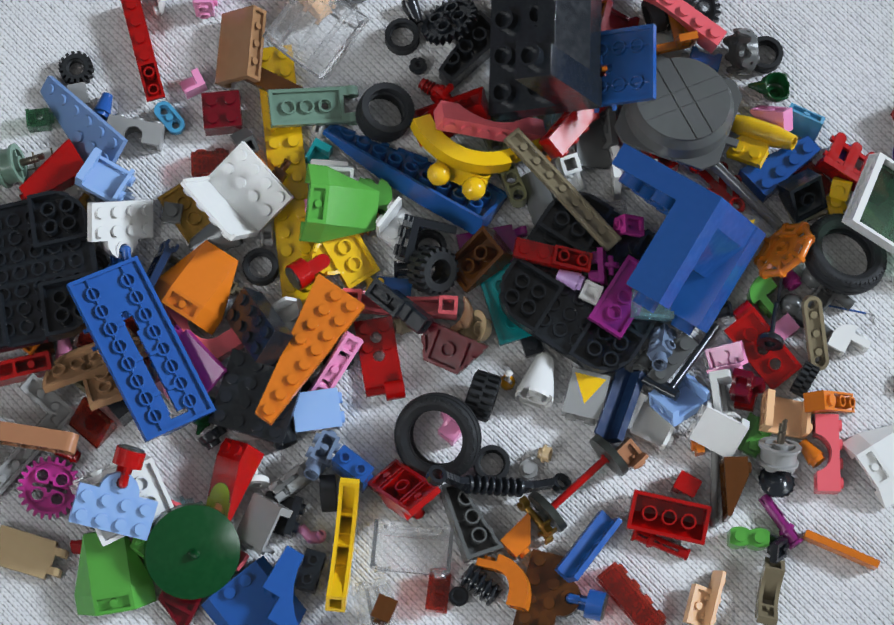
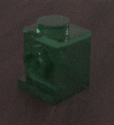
(36, 125)

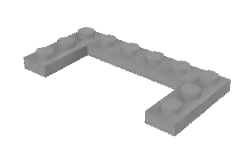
(57, 415)

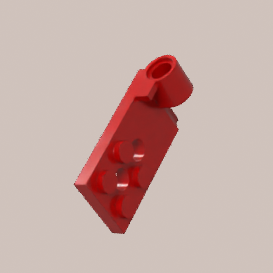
(747, 328)
(385, 375)

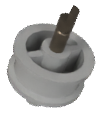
(779, 452)

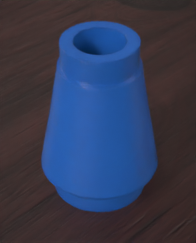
(104, 106)

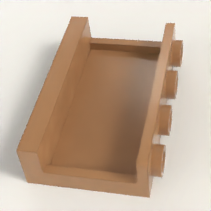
(240, 46)

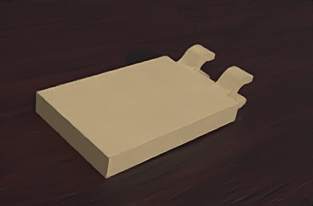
(29, 553)

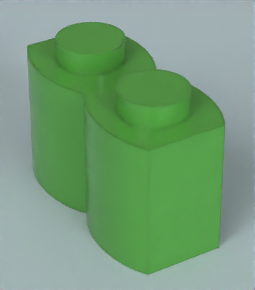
(754, 539)

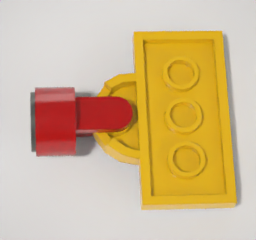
(339, 256)

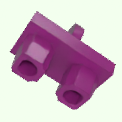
(600, 275)

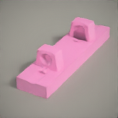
(337, 363)

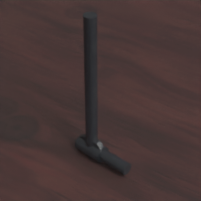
(671, 389)

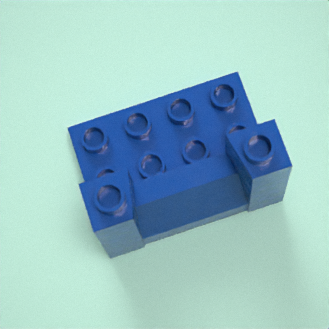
(696, 249)

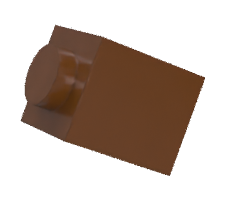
(383, 610)

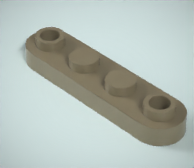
(815, 331)

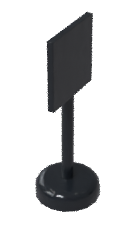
(770, 340)

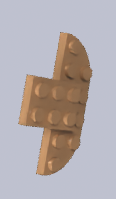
(89, 367)

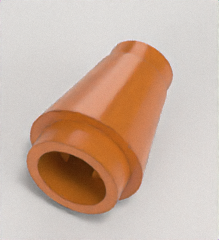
(811, 453)

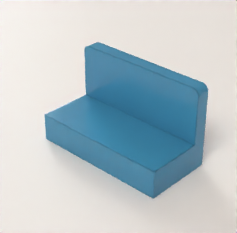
(806, 122)

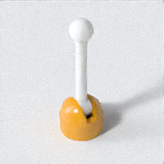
(505, 384)

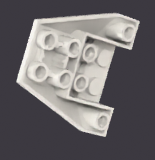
(876, 456)

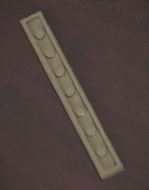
(562, 189)

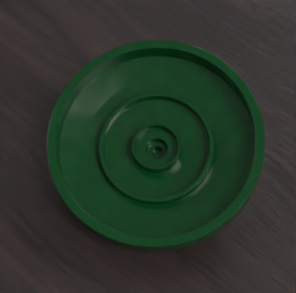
(192, 551)

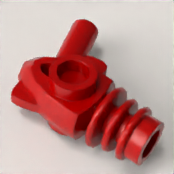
(436, 91)

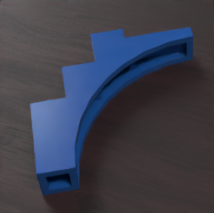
(281, 583)

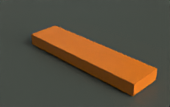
(840, 549)

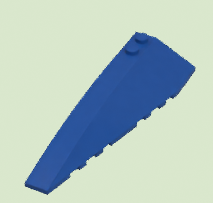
(408, 175)

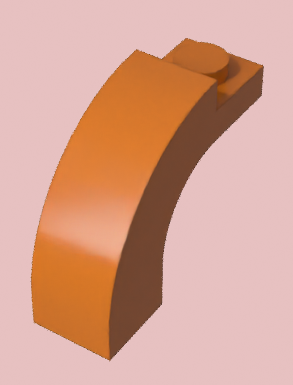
(519, 585)

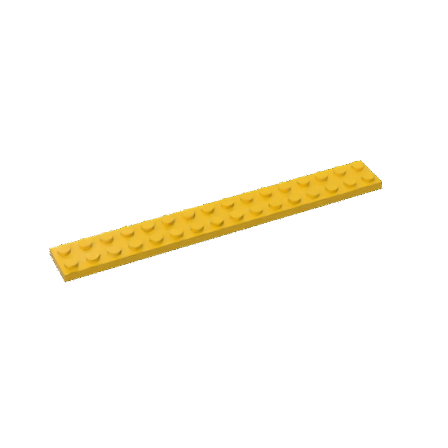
(288, 144)

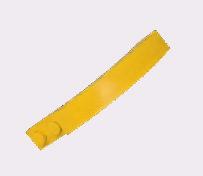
(458, 156)

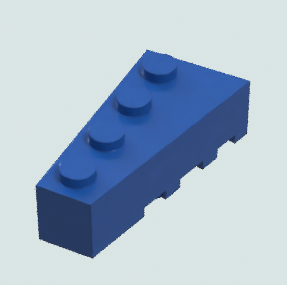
(778, 168)

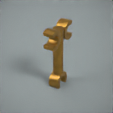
(545, 527)

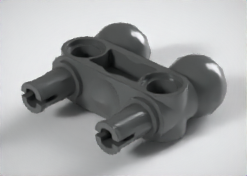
(791, 302)

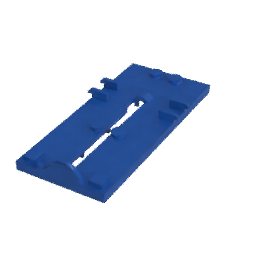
(630, 64)
(104, 304)

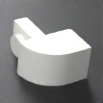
(569, 167)
(846, 336)

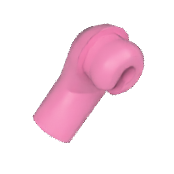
(312, 537)

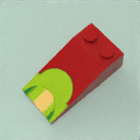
(231, 475)

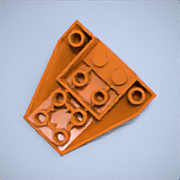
(199, 286)

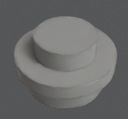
(528, 469)

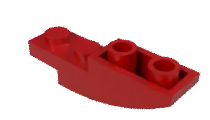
(552, 256)

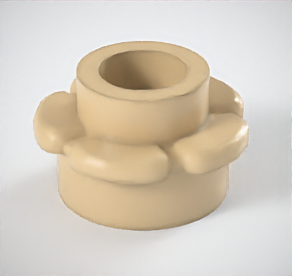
(545, 453)

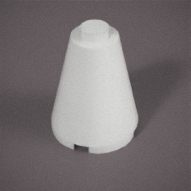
(538, 382)

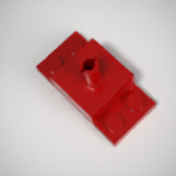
(403, 490)

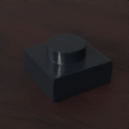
(531, 346)

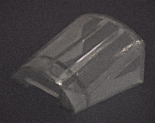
(316, 33)

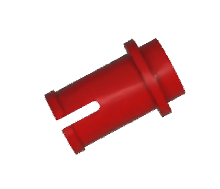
(73, 458)

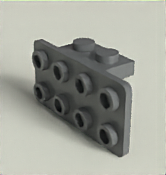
(596, 142)

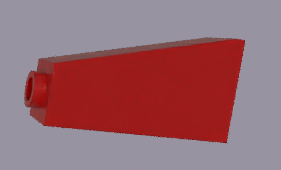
(55, 173)

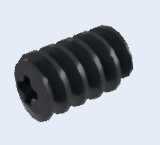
(480, 585)

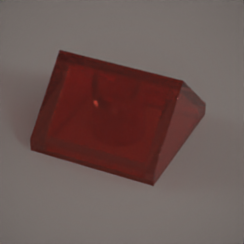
(92, 425)

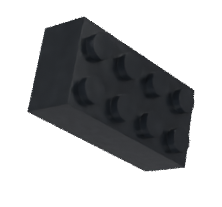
(258, 326)

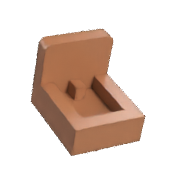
(631, 454)

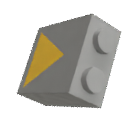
(585, 396)

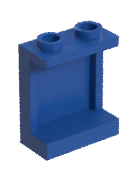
(350, 465)

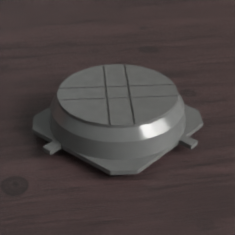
(688, 117)

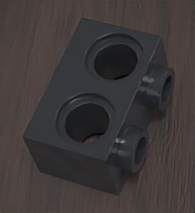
(310, 571)

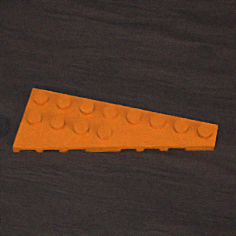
(317, 330)

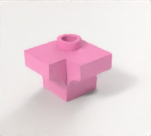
(449, 430)

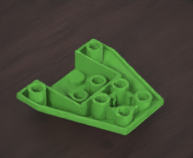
(337, 206)
(111, 578)

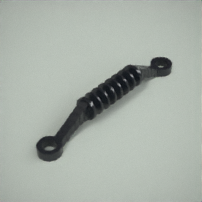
(496, 486)

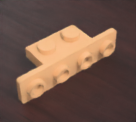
(704, 601)

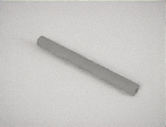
(714, 489)

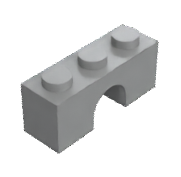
(152, 132)

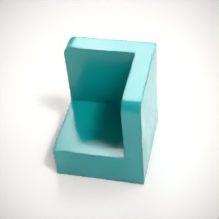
(318, 150)

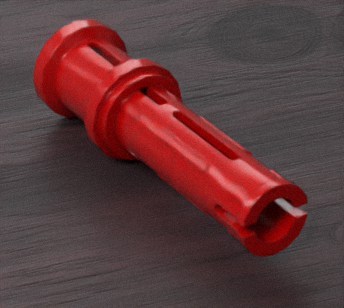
(649, 542)

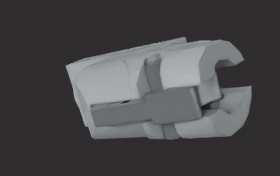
(290, 483)

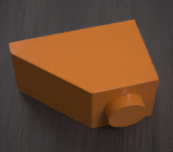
(518, 538)

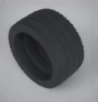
(394, 94)

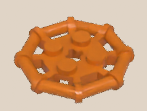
(782, 250)

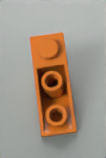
(828, 402)

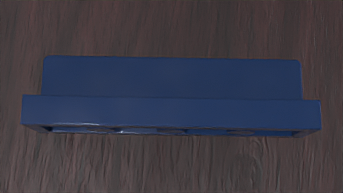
(619, 405)

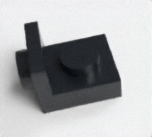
(777, 548)

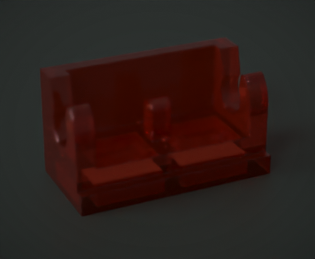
(438, 594)

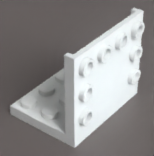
(239, 194)
(150, 487)

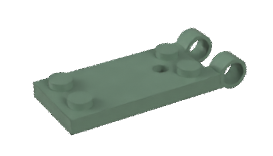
(303, 106)

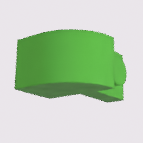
(385, 194)
(759, 293)

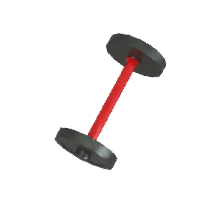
(608, 456)

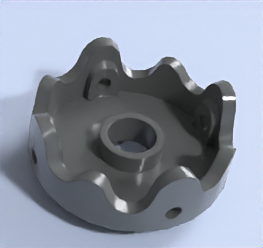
(742, 51)

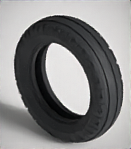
(832, 278)
(454, 408)

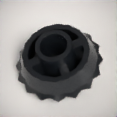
(776, 484)

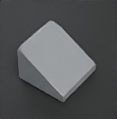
(80, 90)

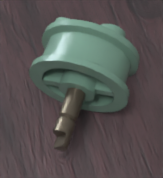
(14, 165)

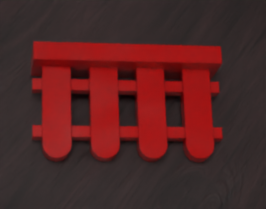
(833, 166)

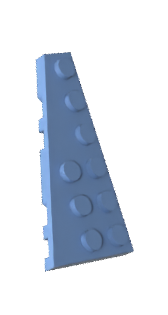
(81, 123)

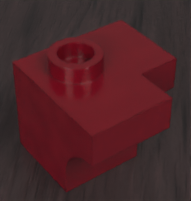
(745, 386)

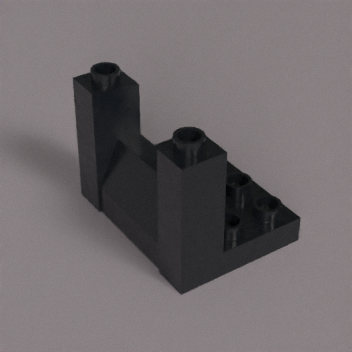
(544, 57)

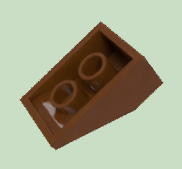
(481, 258)
(733, 477)

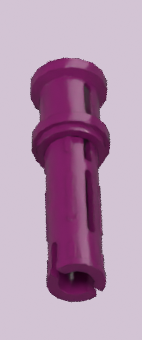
(785, 528)

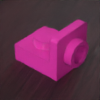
(629, 225)

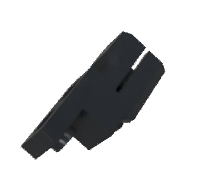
(399, 306)

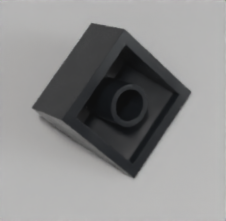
(803, 194)

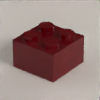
(222, 112)

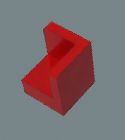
(686, 484)

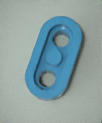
(171, 118)

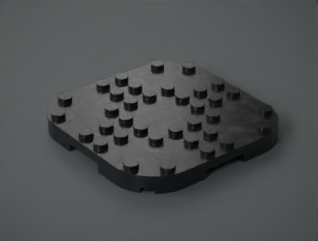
(39, 254)
(553, 310)

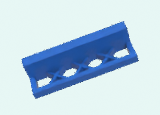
(587, 546)

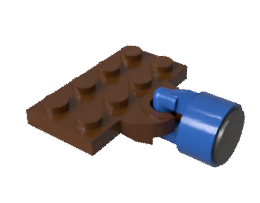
(555, 596)

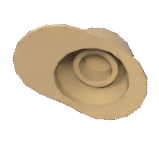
(480, 327)

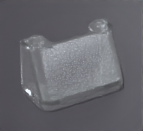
(412, 549)

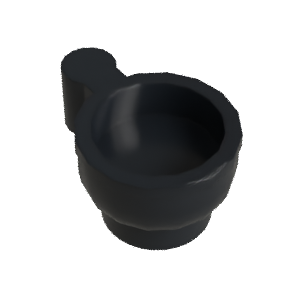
(211, 438)

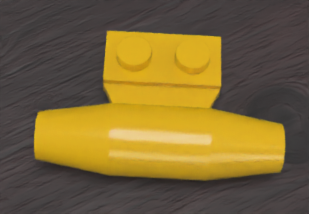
(756, 138)

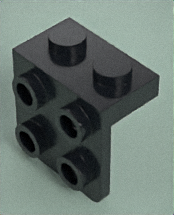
(289, 526)

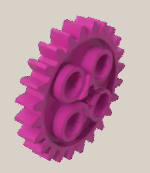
(44, 505)

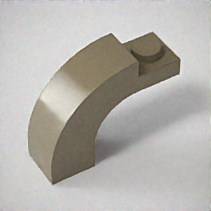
(768, 592)

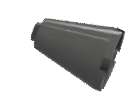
(213, 235)

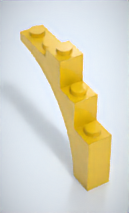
(343, 545)

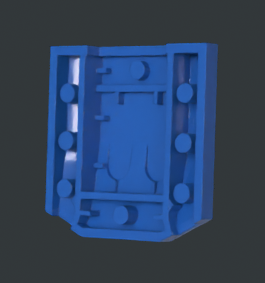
(244, 600)

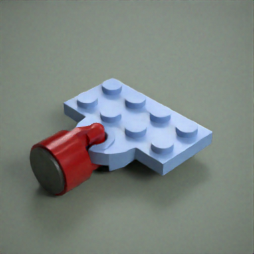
(116, 501)

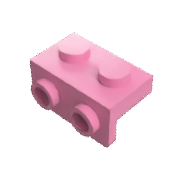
(205, 8)
(726, 356)

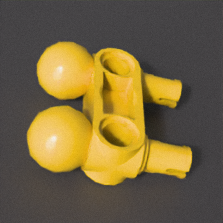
(472, 184)

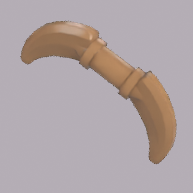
(466, 318)

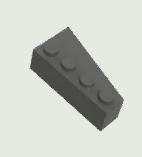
(471, 530)

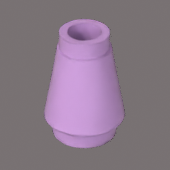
(571, 279)

